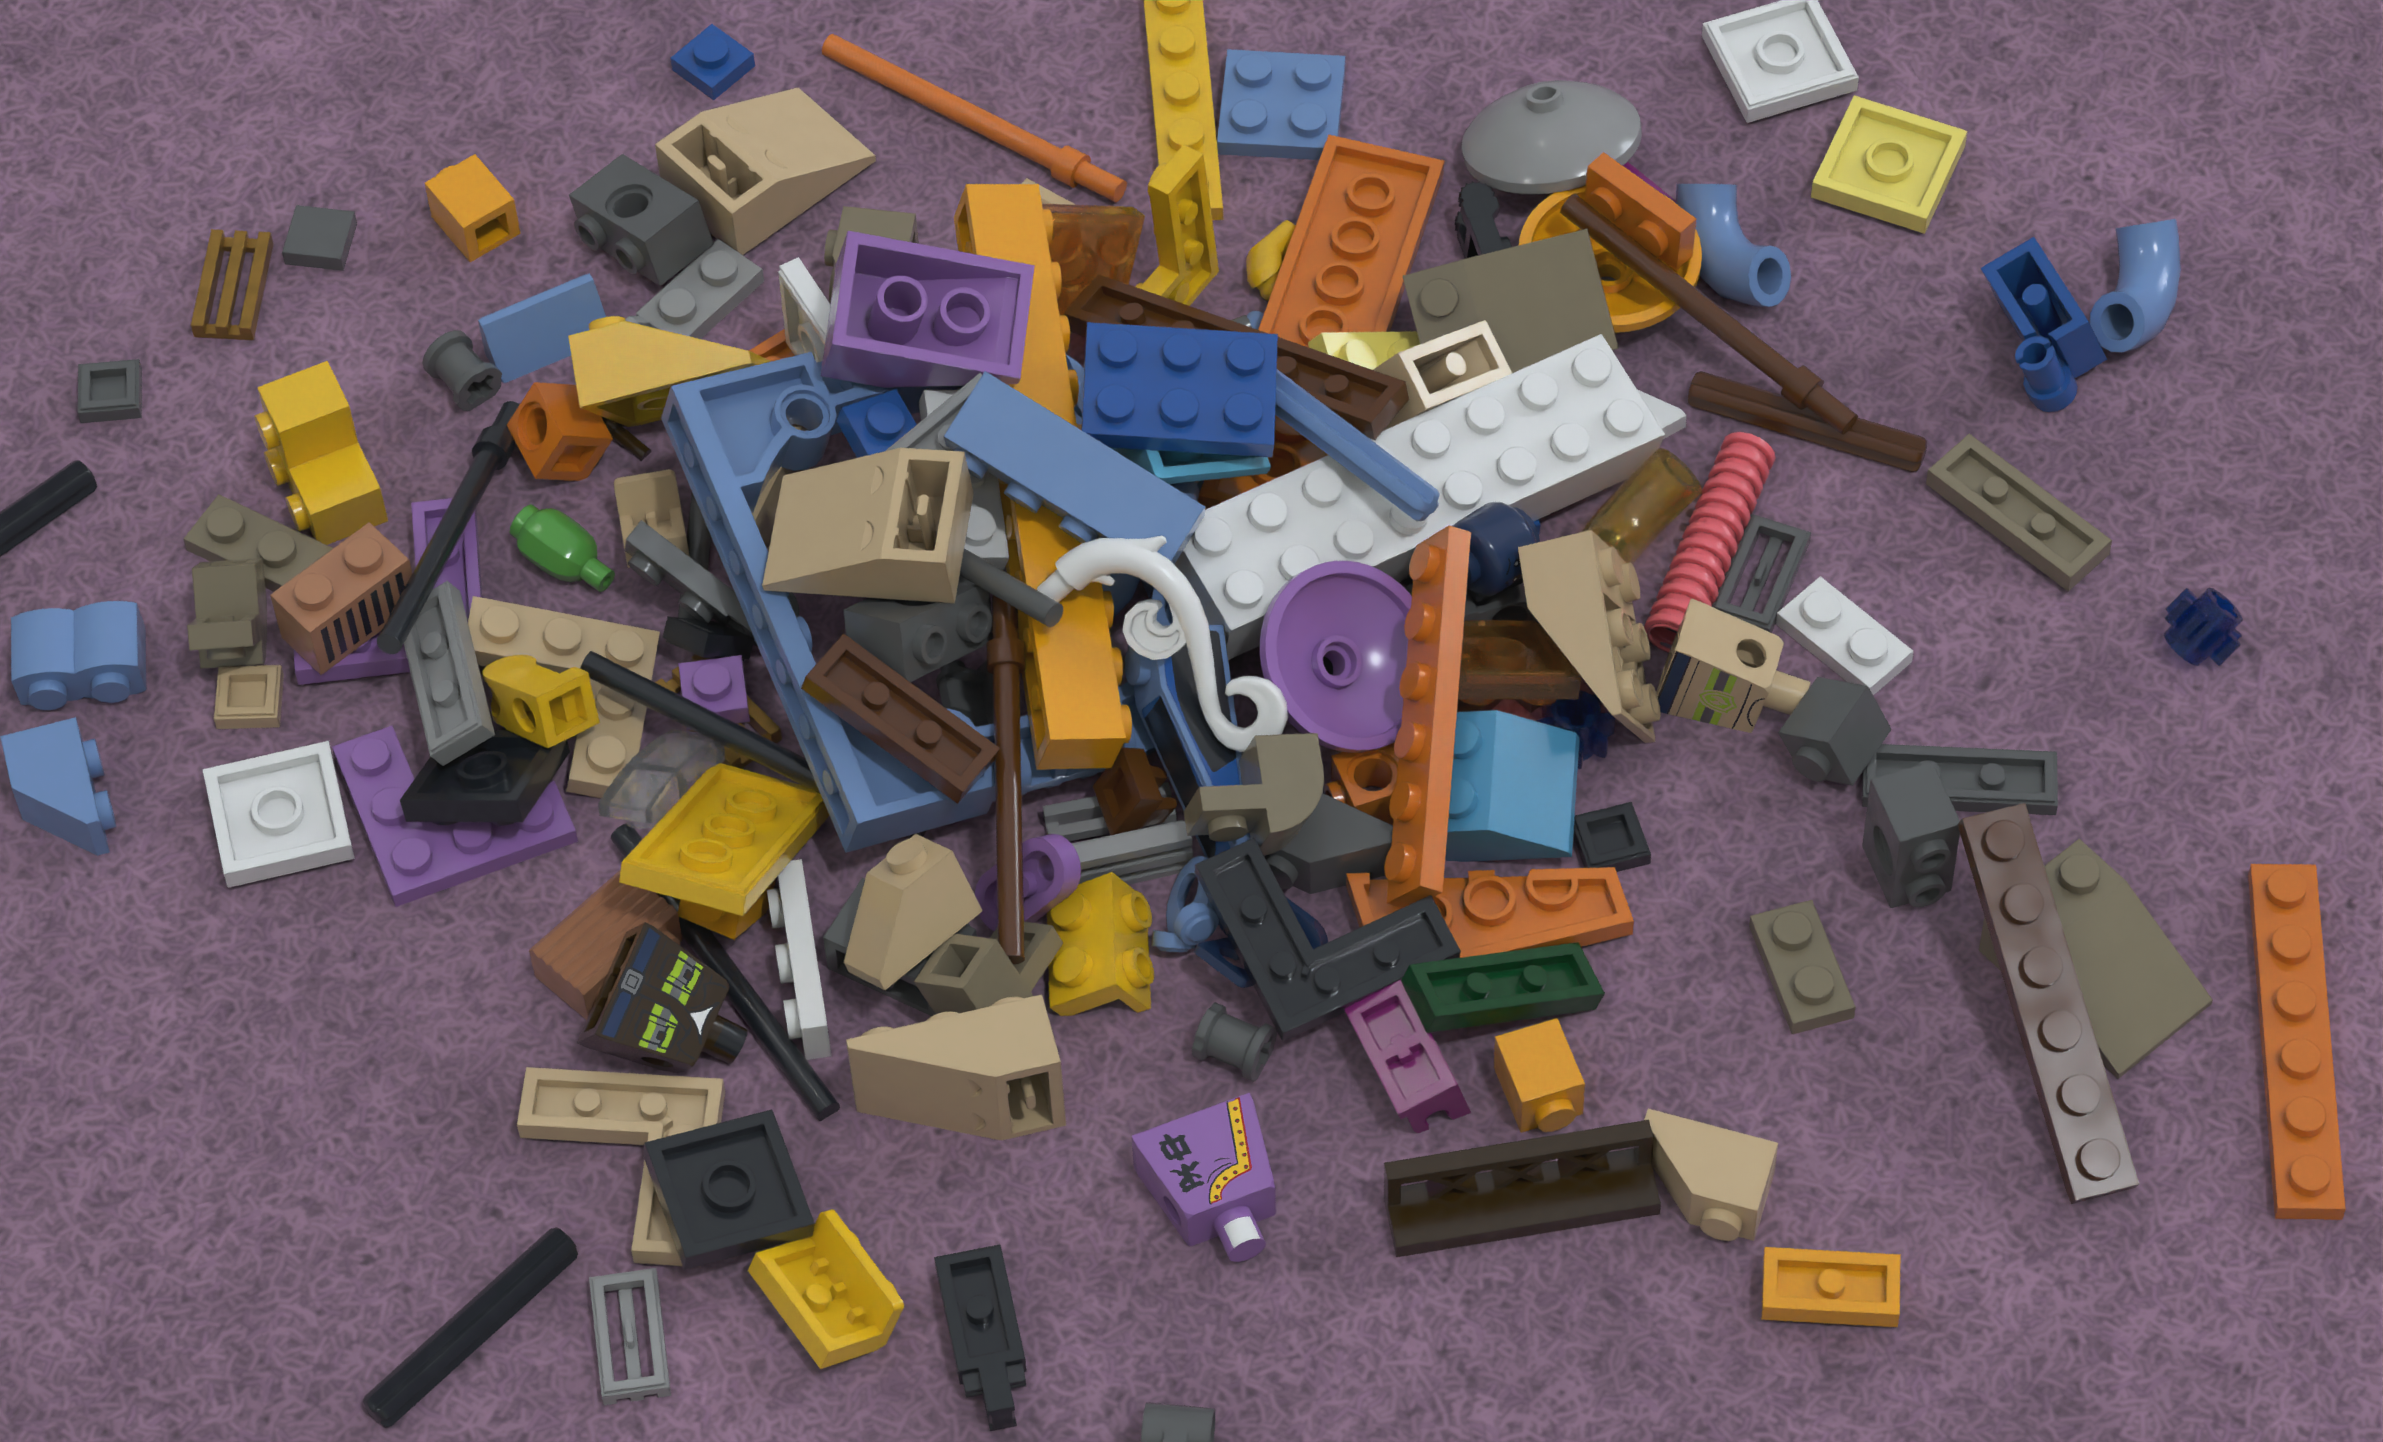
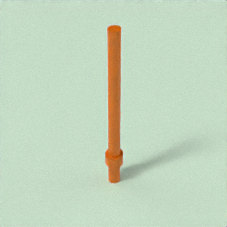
(1066, 164)

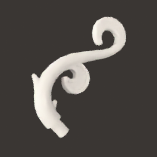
(1139, 557)

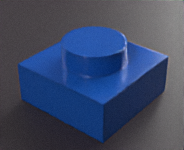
(712, 61)
(875, 423)

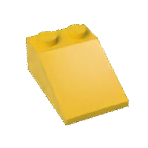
(630, 367)

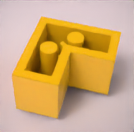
(318, 455)

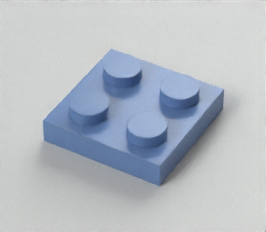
(1280, 103)

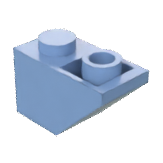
(54, 783)

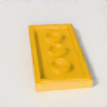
(725, 839)

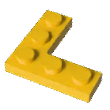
(1182, 228)

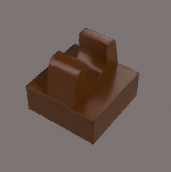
(1131, 793)

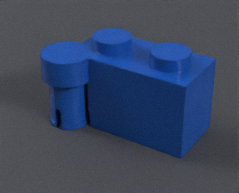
(2052, 327)

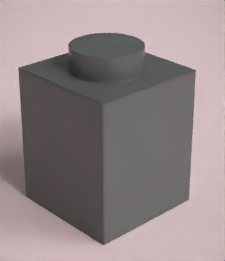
(1834, 731)

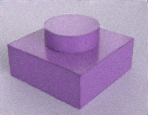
(717, 686)

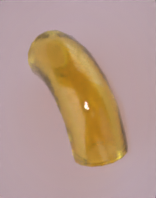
(1645, 505)

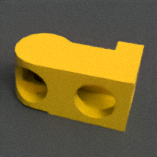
(540, 701)

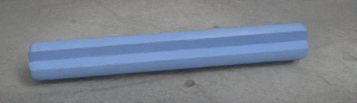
(1354, 450)

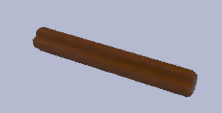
(1780, 415)

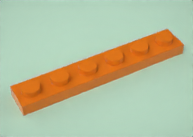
(1428, 717)
(2296, 1042)

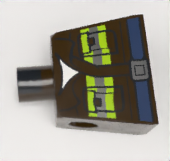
(661, 1006)

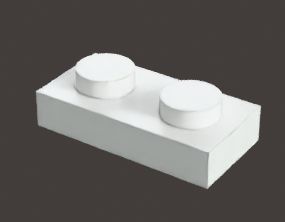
(1844, 636)

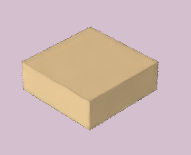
(248, 696)

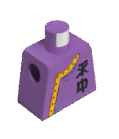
(1211, 1175)

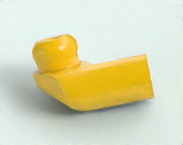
(1267, 257)

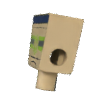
(1725, 671)

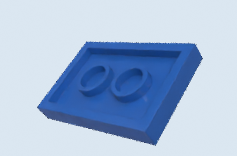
(1180, 389)

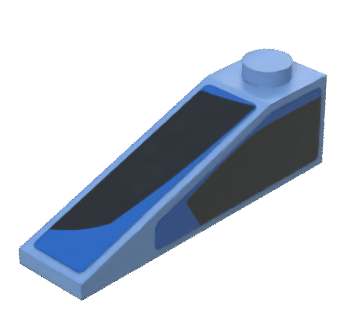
(1177, 726)

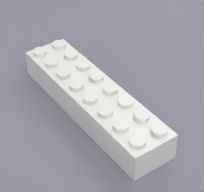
(1519, 441)

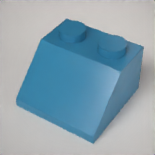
(1511, 789)

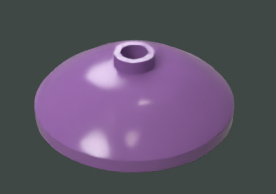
(1357, 623)

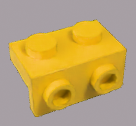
(1102, 948)
(829, 1292)

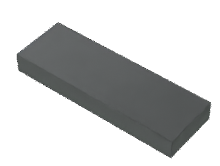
(1977, 776)

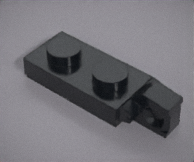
(983, 1329)

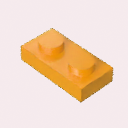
(1831, 1287)

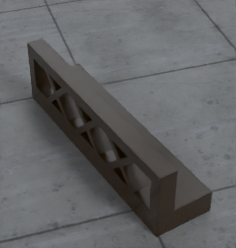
(1514, 1196)

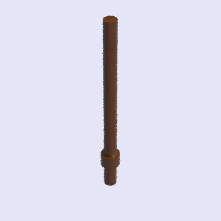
(1798, 384)
(1006, 662)

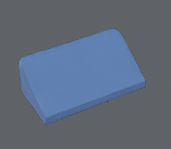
(538, 328)

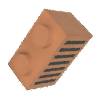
(341, 598)

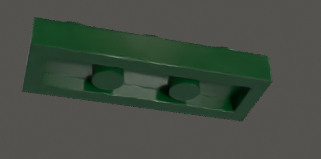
(1502, 987)

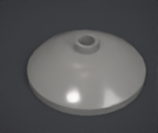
(1548, 136)

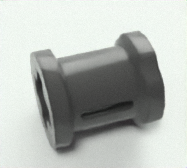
(462, 370)
(1234, 1041)

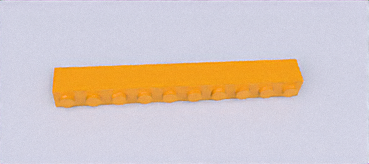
(1070, 666)

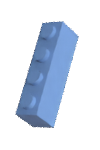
(1067, 471)

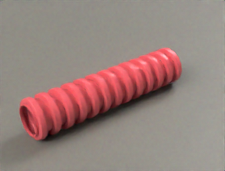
(1712, 533)

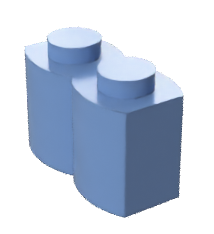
(78, 654)

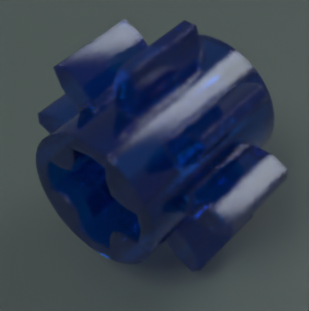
(2203, 627)
(1585, 719)

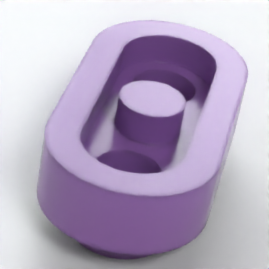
(1049, 877)

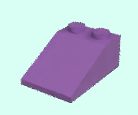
(924, 315)

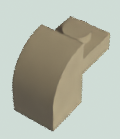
(229, 613)
(1276, 797)
(976, 971)

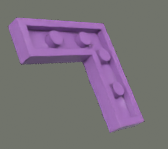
(461, 571)
(428, 856)

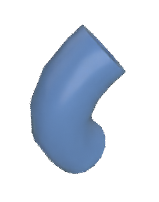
(1729, 260)
(2144, 287)

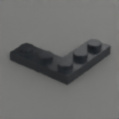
(1291, 978)

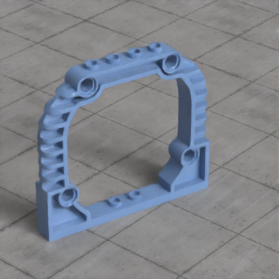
(730, 443)

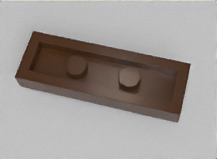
(900, 718)

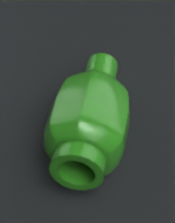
(559, 547)

